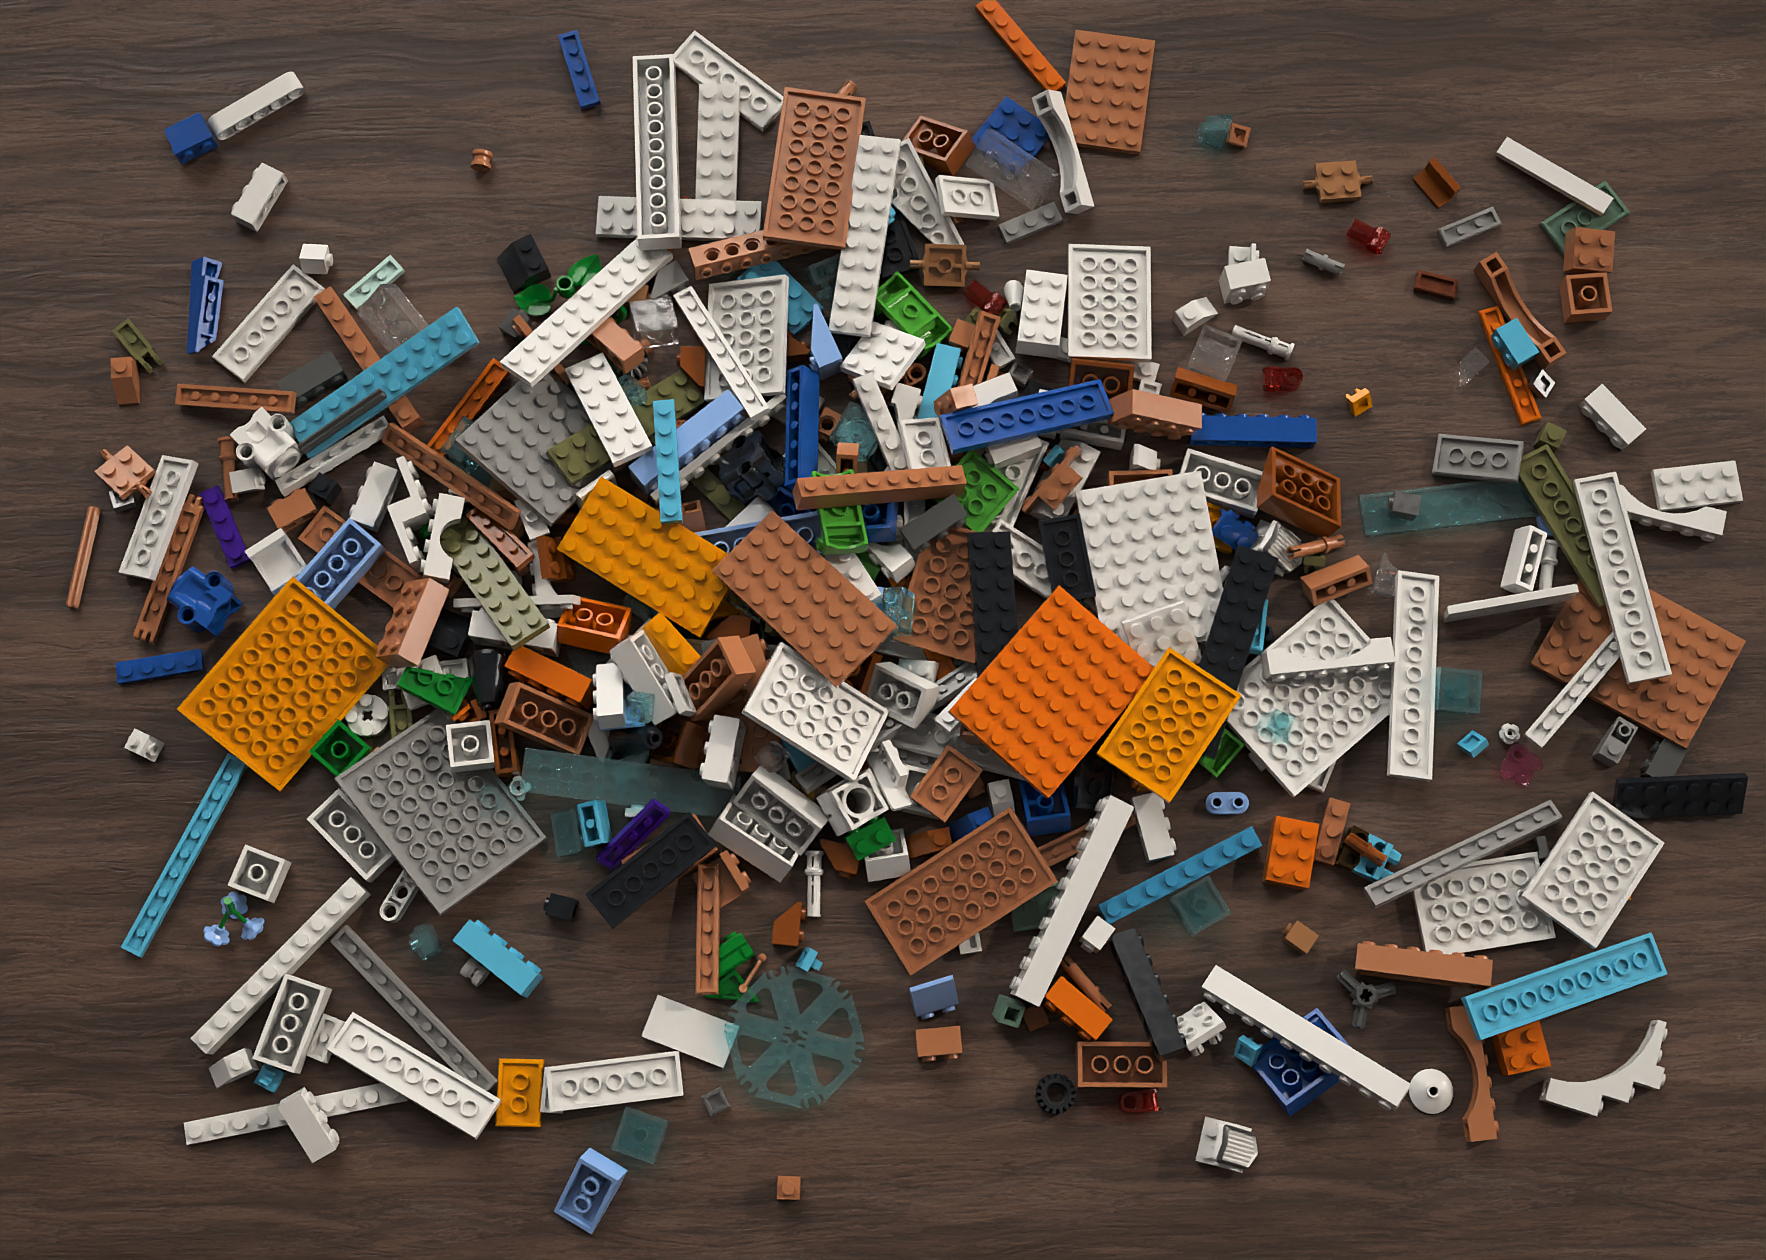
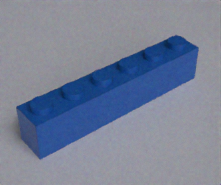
(801, 424)
(1256, 431)

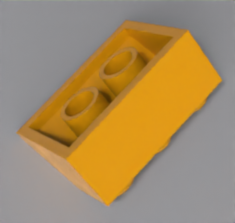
(670, 645)

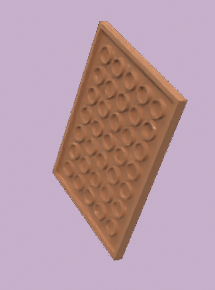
(1667, 706)

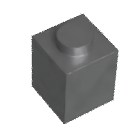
(1403, 505)

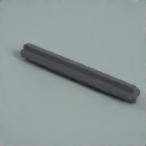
(342, 420)

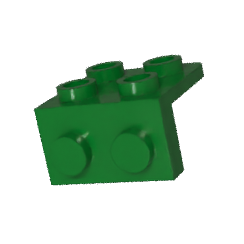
(869, 837)

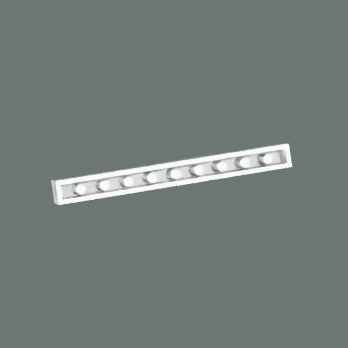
(285, 960)
(1305, 1038)

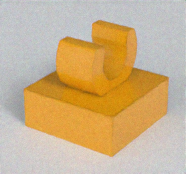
(1359, 401)

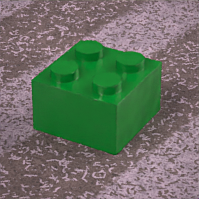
(340, 748)

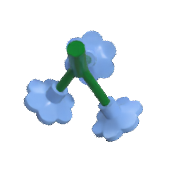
(234, 906)

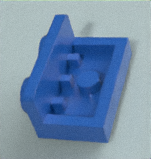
(1234, 531)

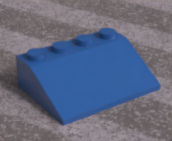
(1291, 1077)

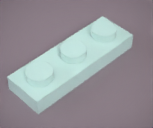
(383, 273)

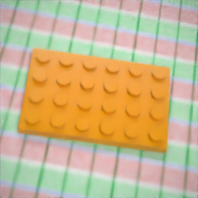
(1168, 725)

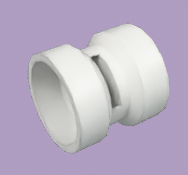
(475, 971)

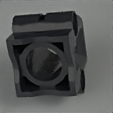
(752, 469)

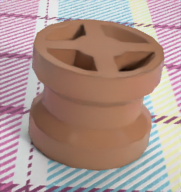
(481, 160)

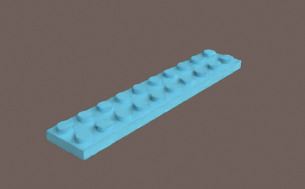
(394, 373)
(1563, 986)

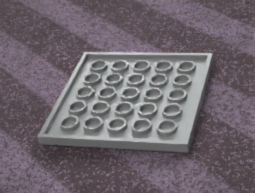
(514, 440)

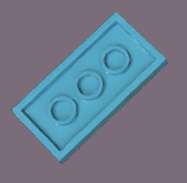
(799, 300)

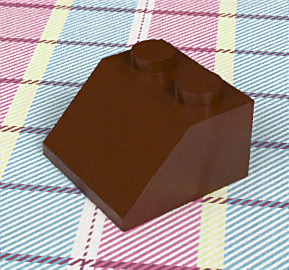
(680, 743)

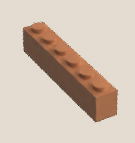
(1423, 966)

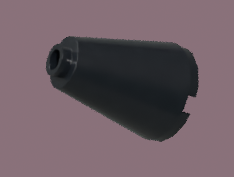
(488, 677)
(634, 739)

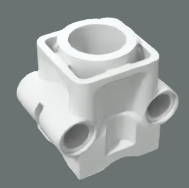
(267, 444)
(868, 797)

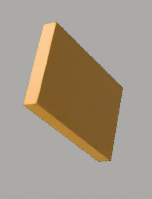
(520, 1092)

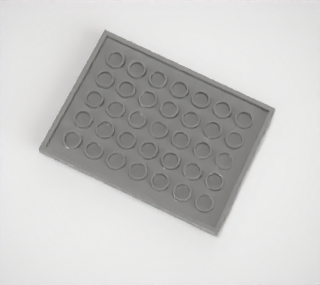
(439, 824)

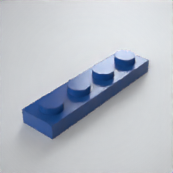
(579, 69)
(160, 666)

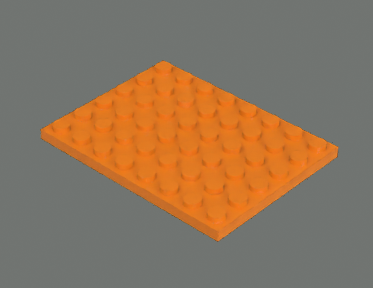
(1052, 692)

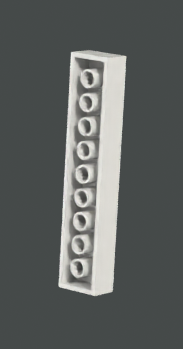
(656, 152)
(1071, 900)

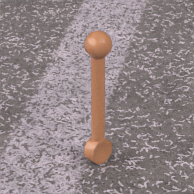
(743, 988)

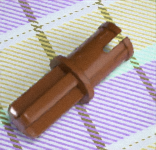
(1365, 849)

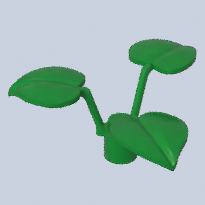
(537, 298)

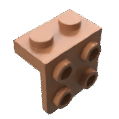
(732, 881)

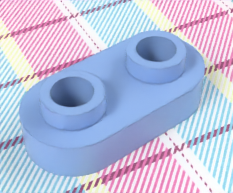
(1227, 804)

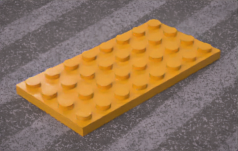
(647, 559)

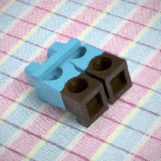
(1363, 867)

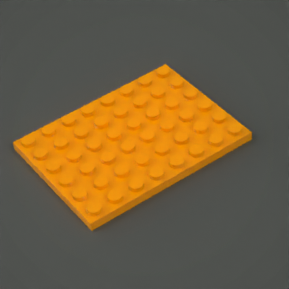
(284, 683)

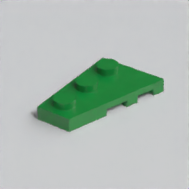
(436, 689)

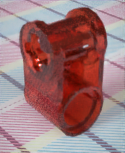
(1277, 378)
(1144, 1101)

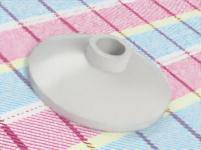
(1420, 1093)

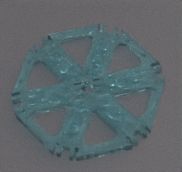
(800, 1057)

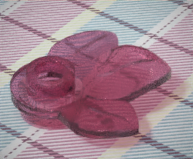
(1521, 768)

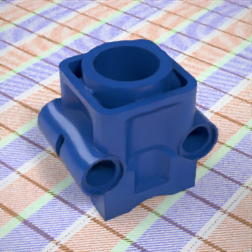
(203, 600)

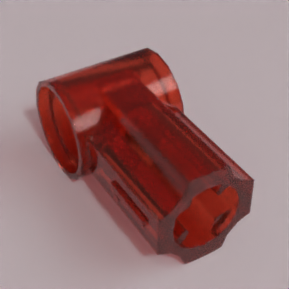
(1373, 238)
(985, 299)

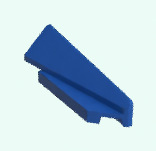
(204, 303)

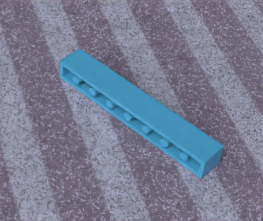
(1179, 876)

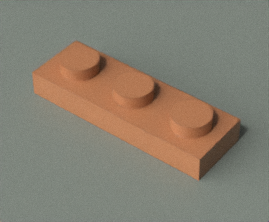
(1331, 831)

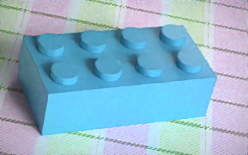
(500, 960)

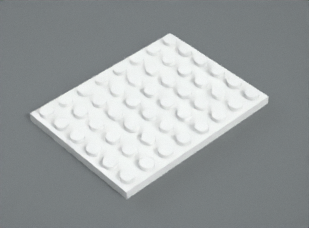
(1151, 549)
(1327, 710)

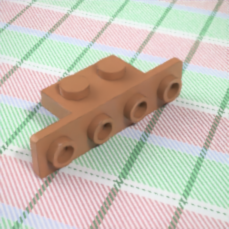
(1058, 485)

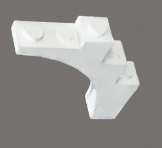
(1616, 1086)

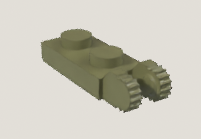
(136, 344)
(399, 715)

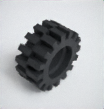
(1069, 1093)

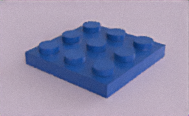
(1017, 126)

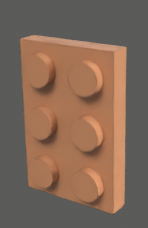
(946, 783)

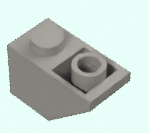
(669, 281)
(599, 741)
(1614, 742)

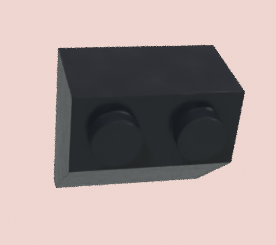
(523, 264)
(450, 635)

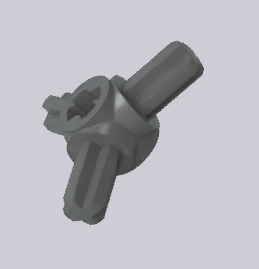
(1374, 993)

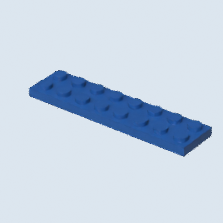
(1026, 416)

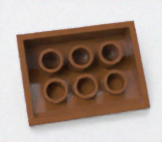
(1300, 494)

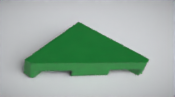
(729, 988)

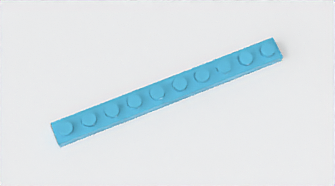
(184, 856)

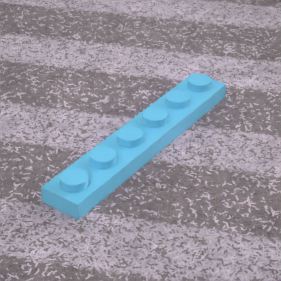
(667, 461)

